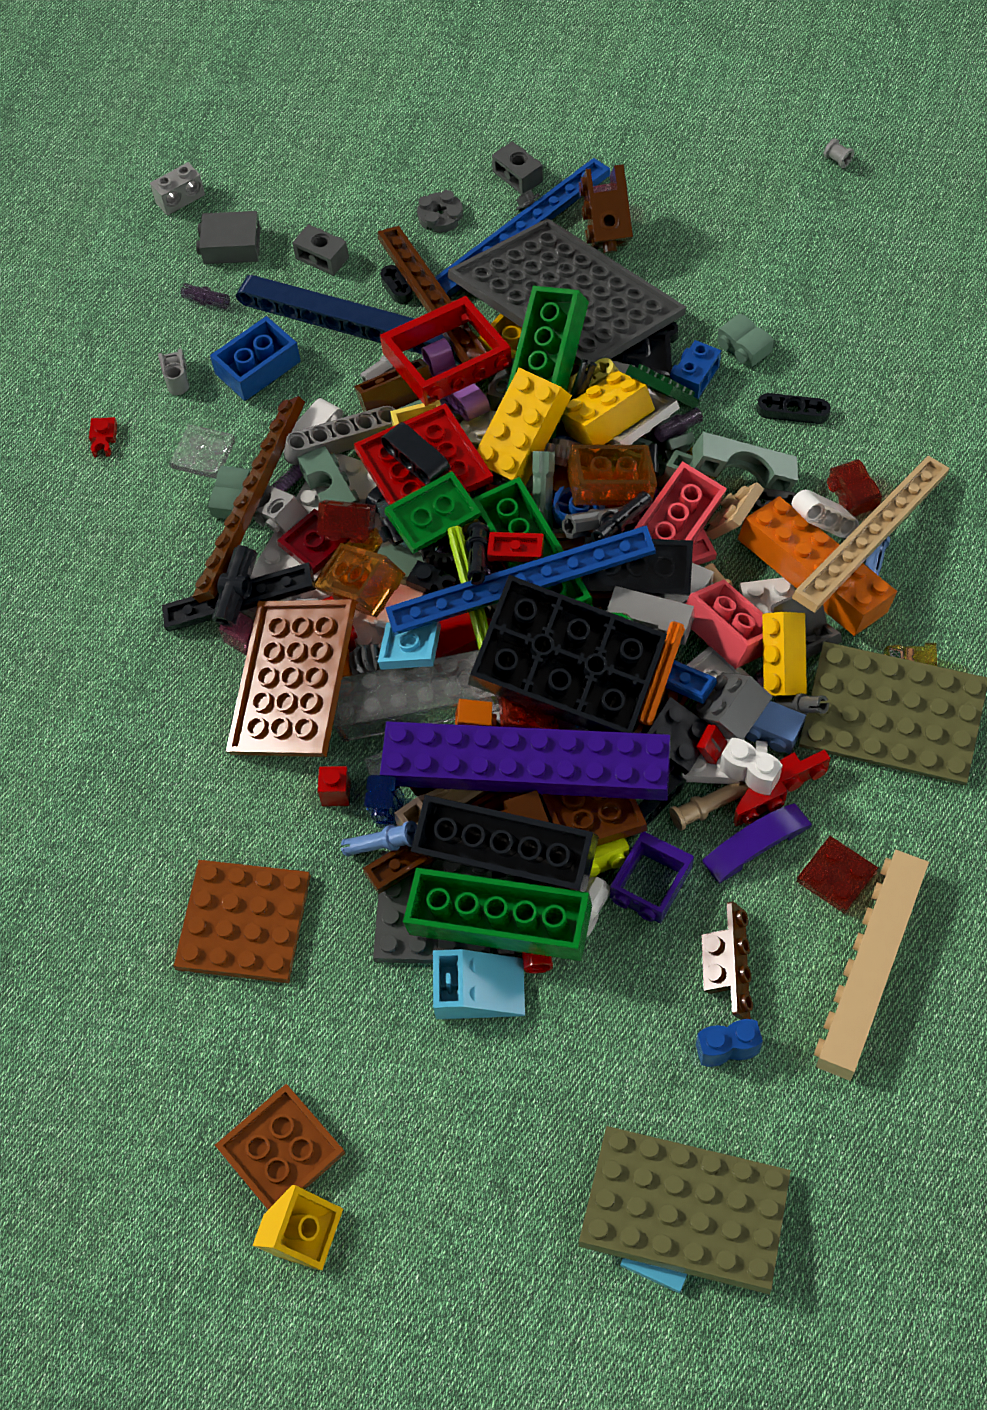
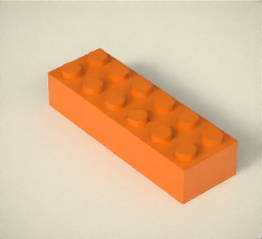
(799, 548)

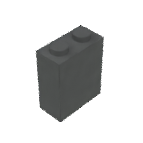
(229, 237)

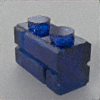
(383, 799)

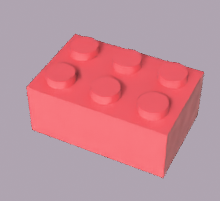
(728, 623)

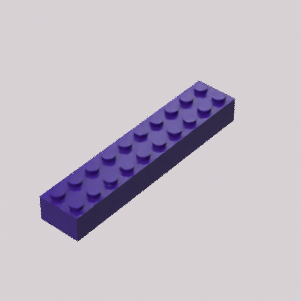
(527, 760)

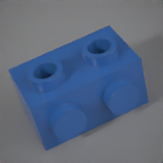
(697, 367)

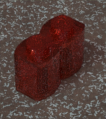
(854, 487)

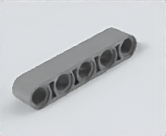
(337, 434)

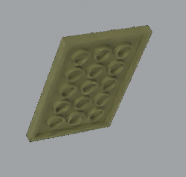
(896, 713)
(686, 1209)

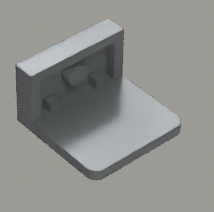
(815, 625)

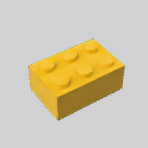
(607, 409)

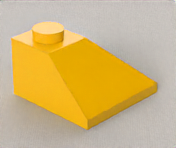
(299, 1228)

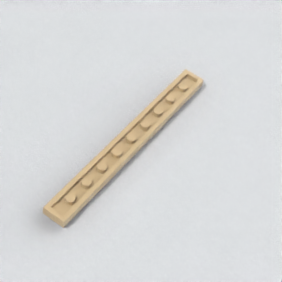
(870, 534)

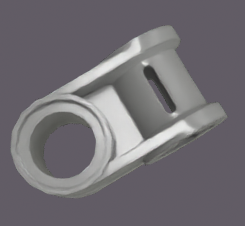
(174, 372)

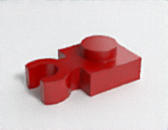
(101, 434)

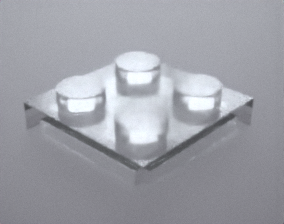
(202, 451)

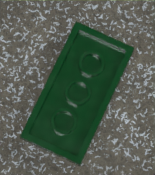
(663, 384)

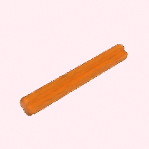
(661, 674)

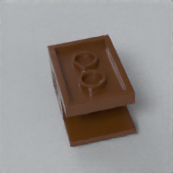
(606, 212)

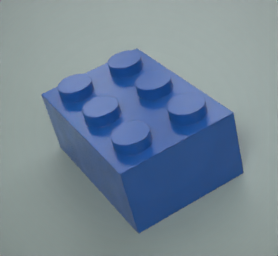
(255, 358)

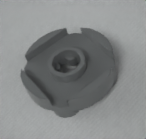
(440, 201)

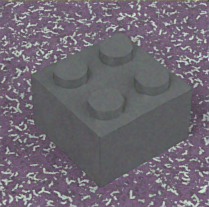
(734, 704)

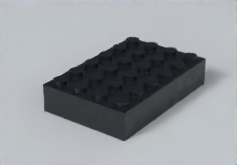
(567, 658)

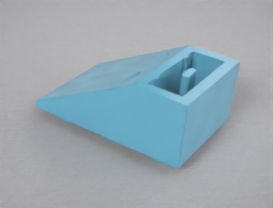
(477, 985)

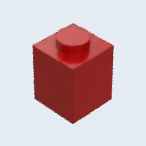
(334, 786)

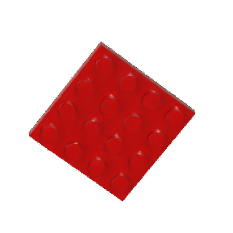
(443, 433)

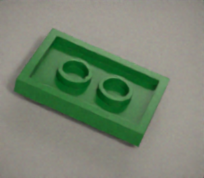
(431, 510)

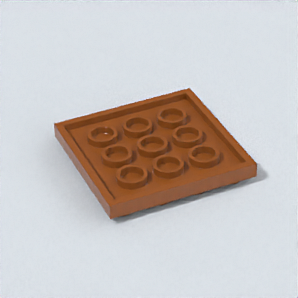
(242, 921)

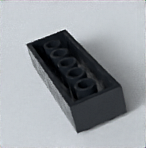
(505, 843)

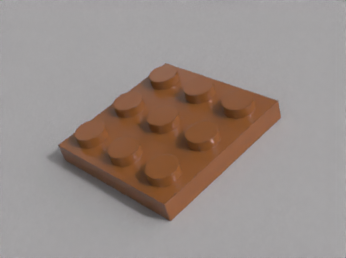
(279, 1147)

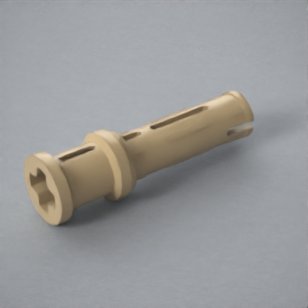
(700, 806)

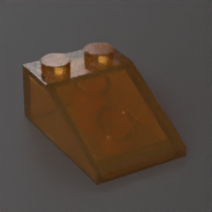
(360, 576)

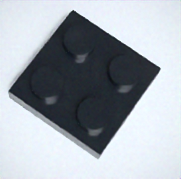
(684, 732)

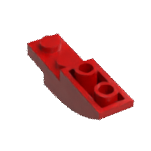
(791, 778)

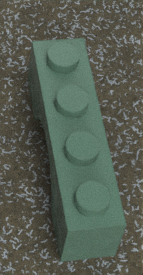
(770, 467)

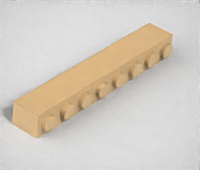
(872, 965)

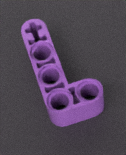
(469, 401)

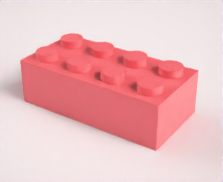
(683, 505)

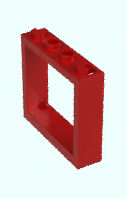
(434, 324)

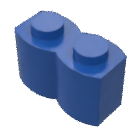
(736, 1042)

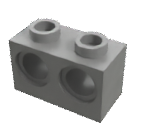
(177, 188)
(278, 510)

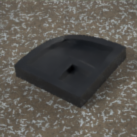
(651, 352)

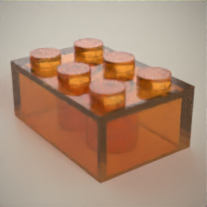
(609, 473)

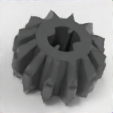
(364, 659)

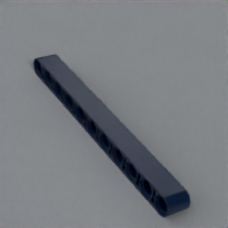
(323, 310)

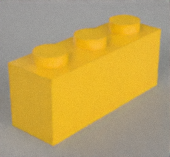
(784, 653)

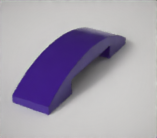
(755, 840)

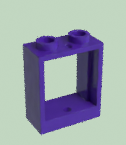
(662, 853)

